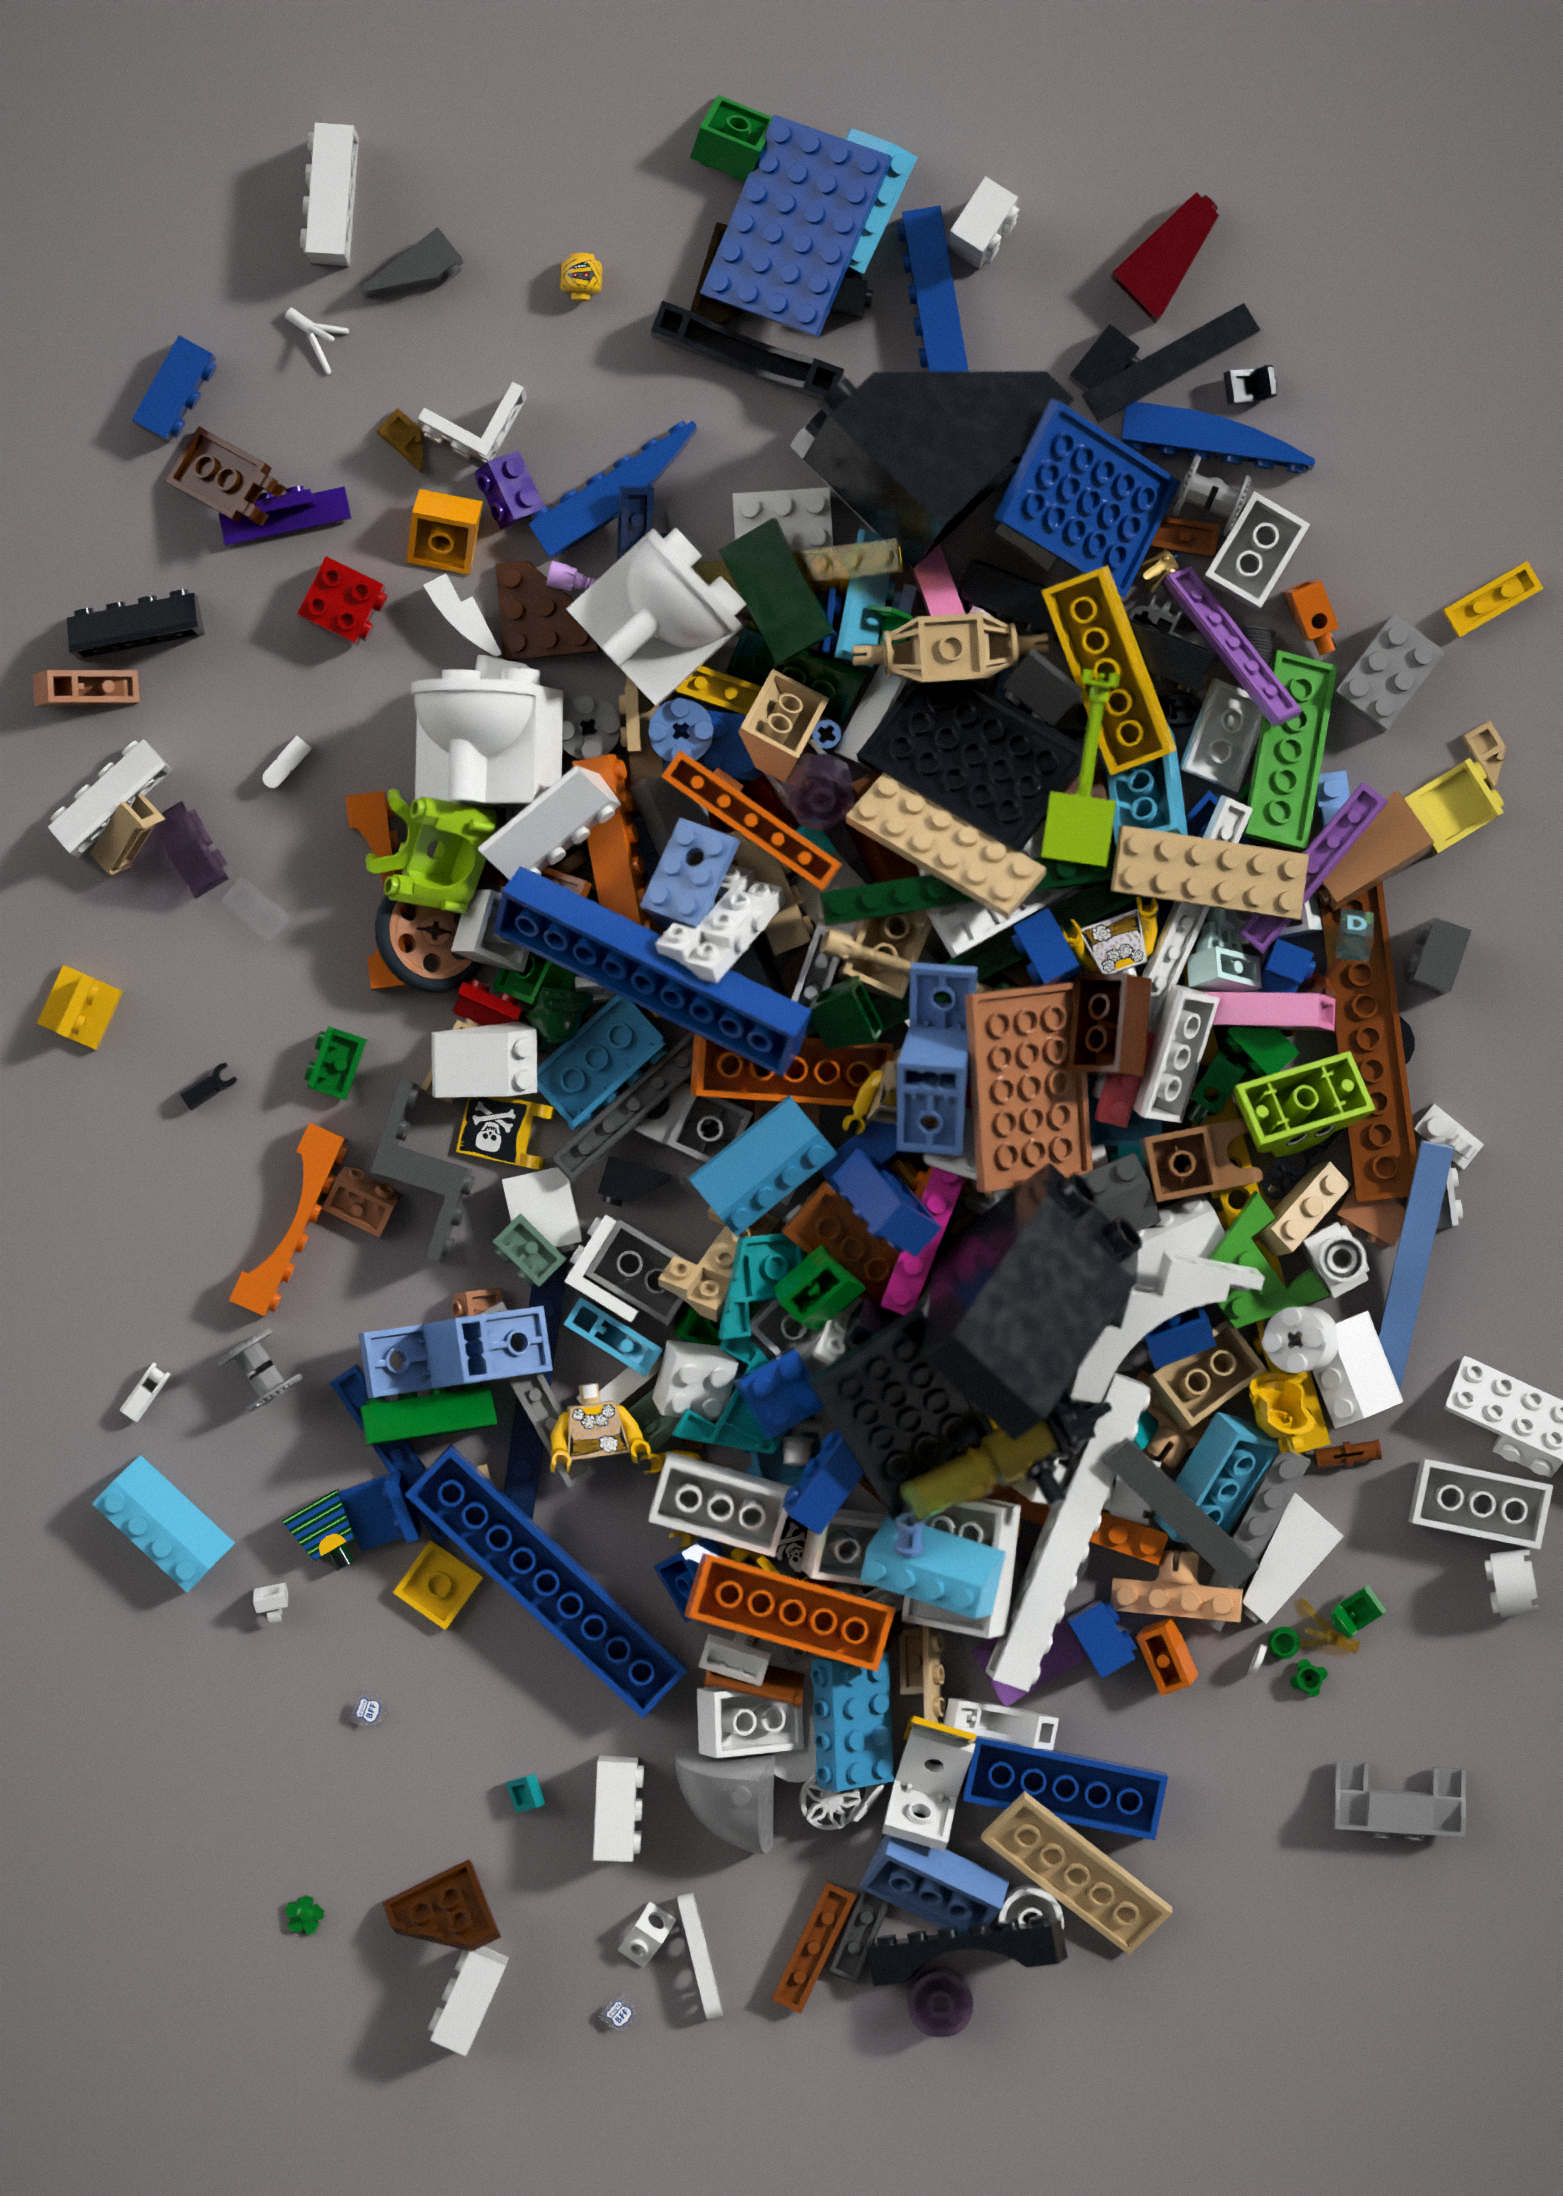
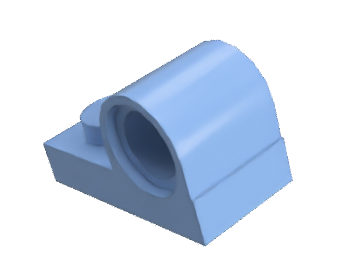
(1331, 795)

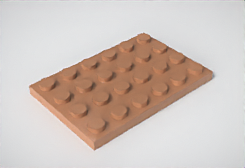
(1021, 1088)

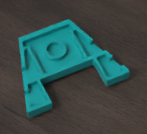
(755, 1271)
(736, 1424)

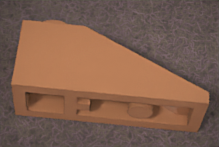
(85, 687)

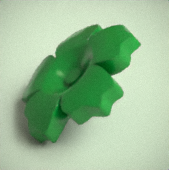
(304, 1915)

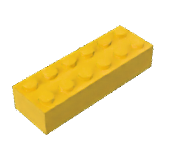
(1100, 639)

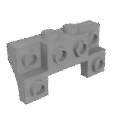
(1399, 1811)

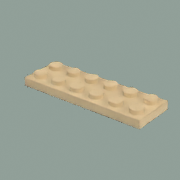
(945, 846)
(1209, 872)
(1076, 1873)

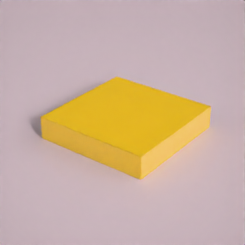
(438, 1584)

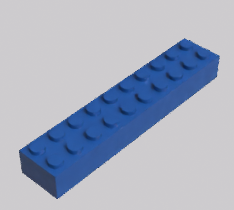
(626, 962)
(546, 1581)

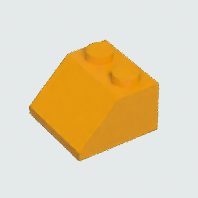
(444, 531)

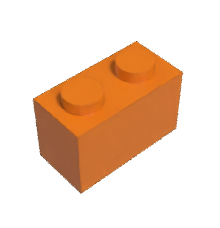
(1167, 1655)

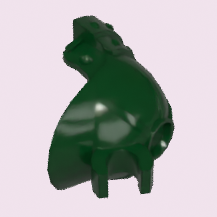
(557, 1015)

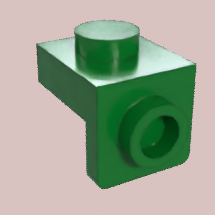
(1356, 1611)

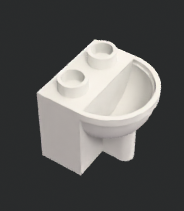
(658, 613)
(487, 738)

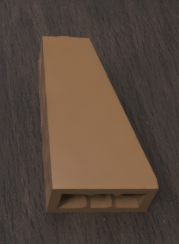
(1384, 849)

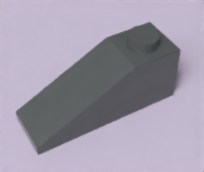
(421, 265)

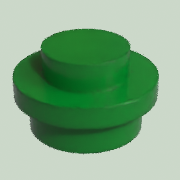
(1283, 1642)

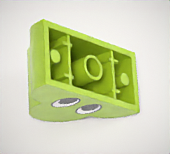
(1303, 1104)

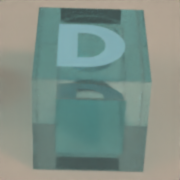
(1354, 935)

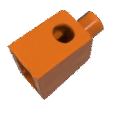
(1305, 602)

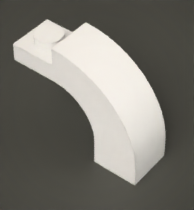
(1002, 1722)

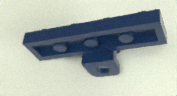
(635, 516)

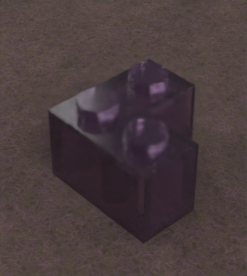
(190, 849)

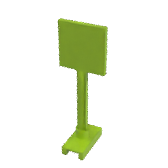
(1078, 824)

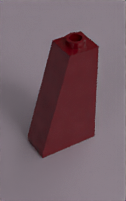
(1161, 262)

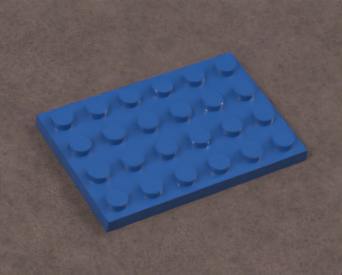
(796, 226)
(1087, 496)

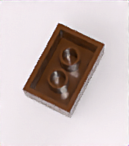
(1109, 1024)

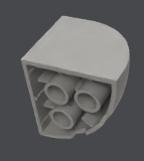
(730, 1795)

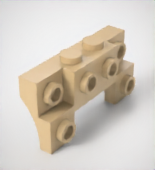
(707, 1283)

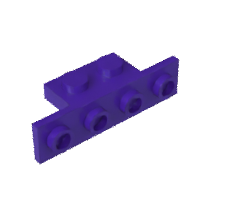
(289, 513)

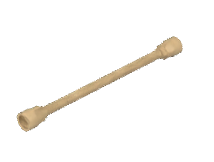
(842, 946)

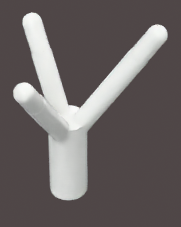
(312, 328)

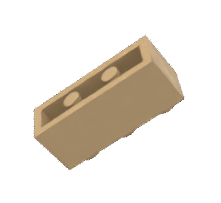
(1303, 1208)

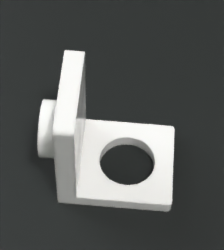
(644, 1938)

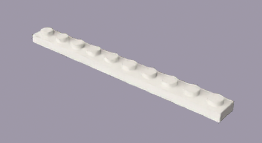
(1184, 922)

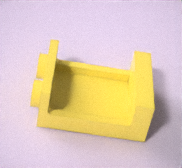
(1455, 804)

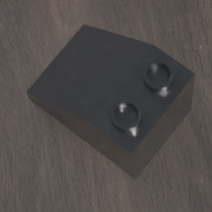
(926, 446)
(1027, 1296)

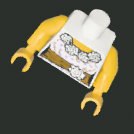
(1117, 942)

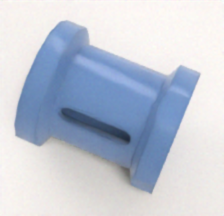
(836, 734)
(908, 1535)

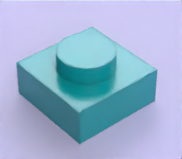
(525, 1793)

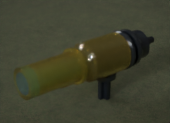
(1006, 1462)

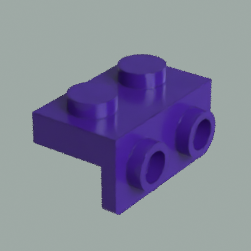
(508, 489)

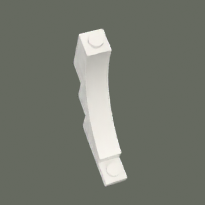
(1179, 1286)

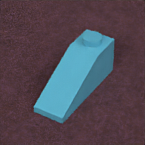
(613, 1336)

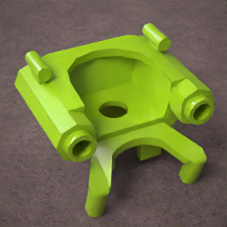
(454, 871)

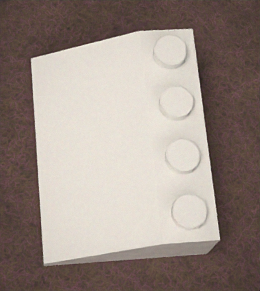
(987, 1523)

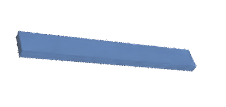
(1413, 1254)

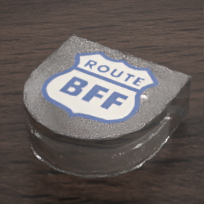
(369, 1709)
(619, 2013)

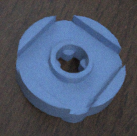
(680, 712)

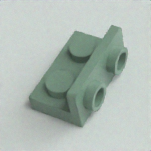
(529, 1251)

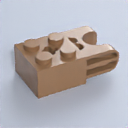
(1205, 1158)

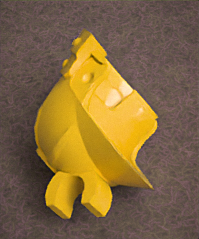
(1280, 1408)

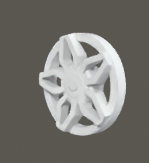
(829, 1803)

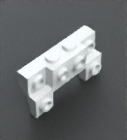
(727, 928)

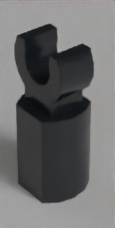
(206, 1088)

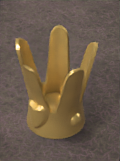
(1158, 568)

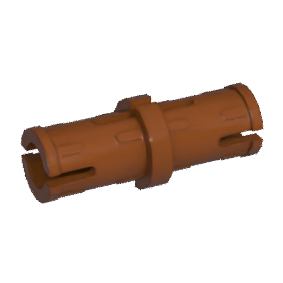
(1325, 1456)

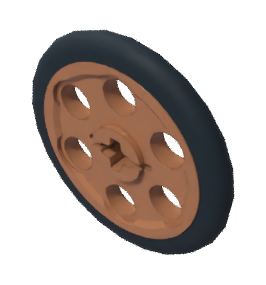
(409, 966)

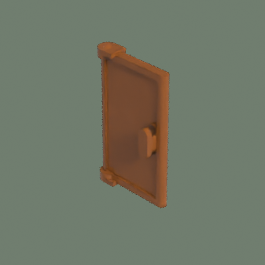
(777, 1685)

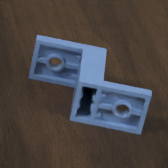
(686, 892)
(935, 1060)
(455, 1351)

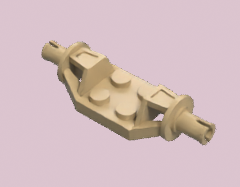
(950, 648)

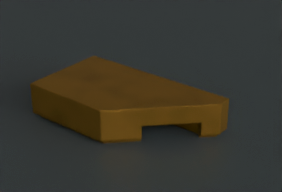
(404, 437)

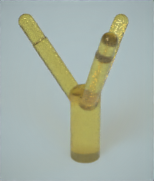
(1329, 1637)

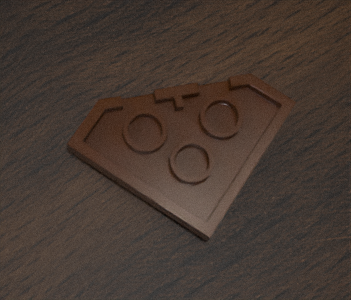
(536, 616)
(445, 1910)

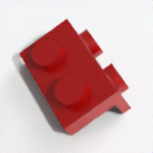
(484, 1008)

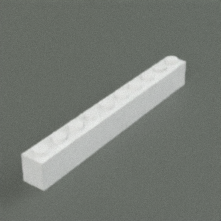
(1065, 1540)

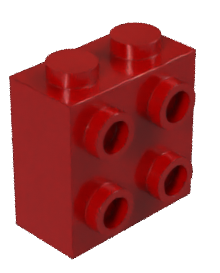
(342, 601)

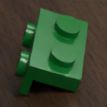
(335, 1063)

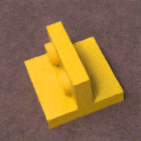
(80, 1007)

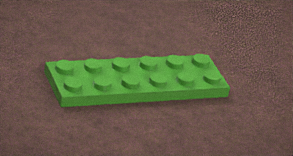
(1291, 755)

